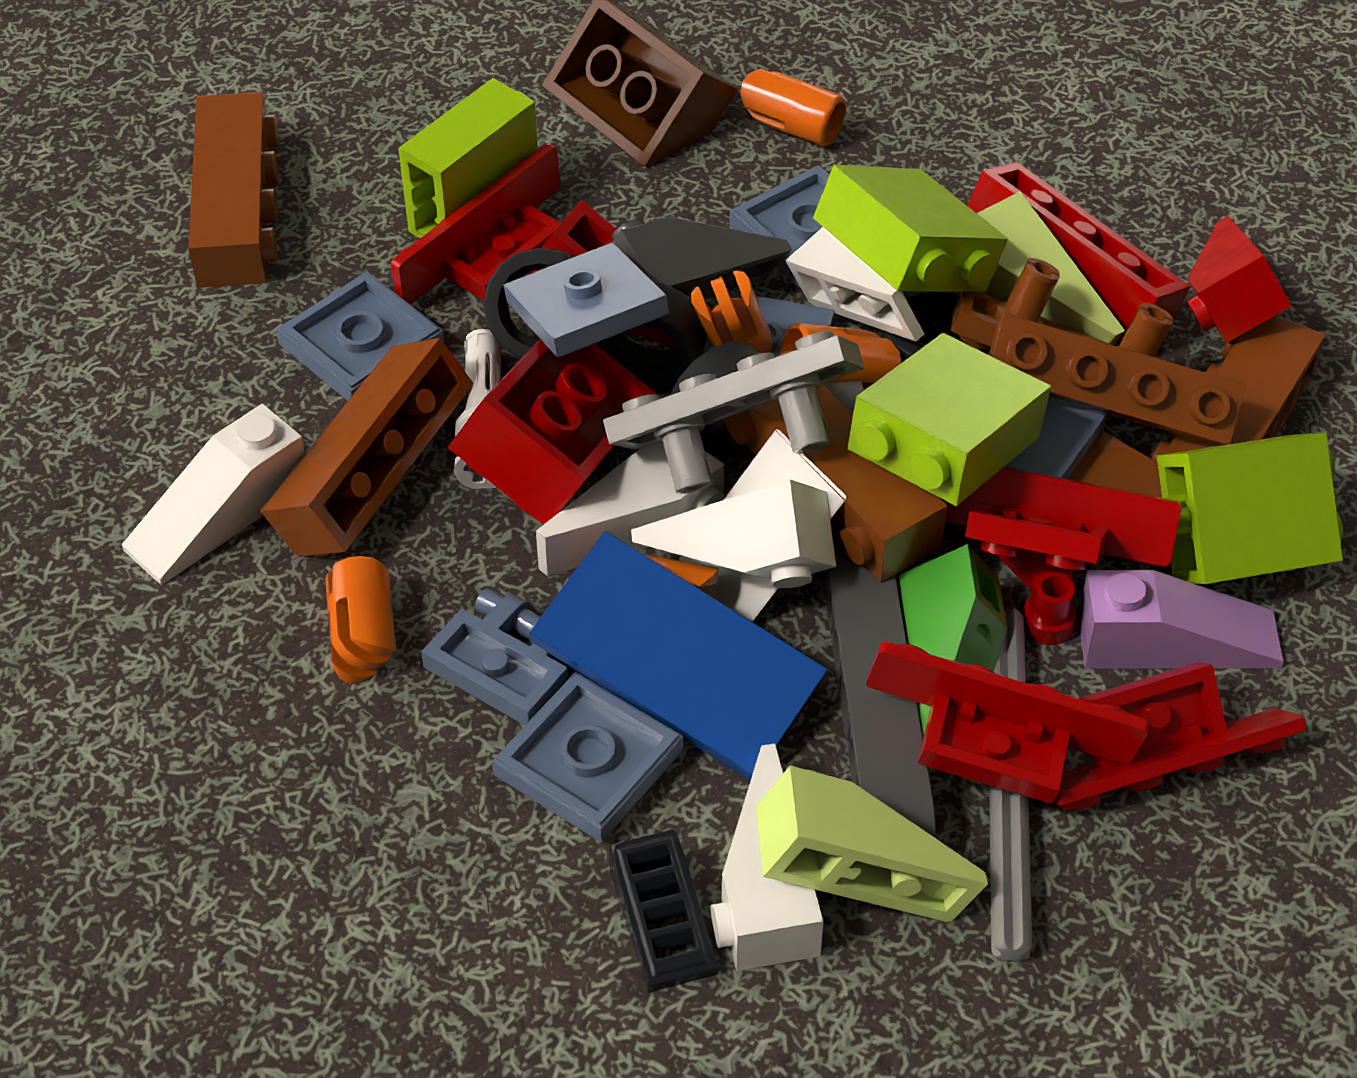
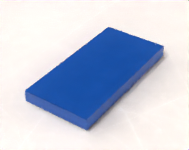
(677, 654)

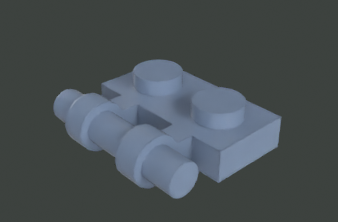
(493, 664)

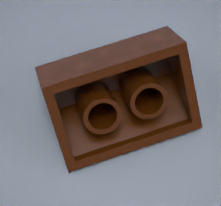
(637, 84)

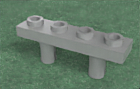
(706, 399)

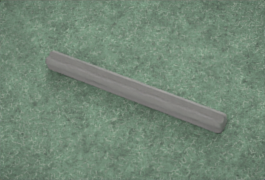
(1010, 832)

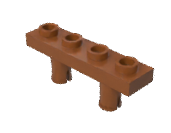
(978, 314)
(1121, 380)

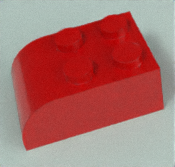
(545, 426)

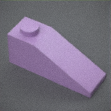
(1171, 623)

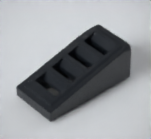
(646, 868)

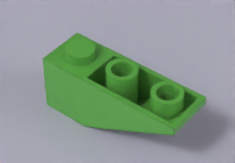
(954, 611)

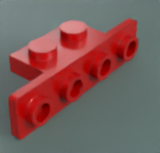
(483, 231)
(1067, 520)
(1000, 726)
(1183, 733)

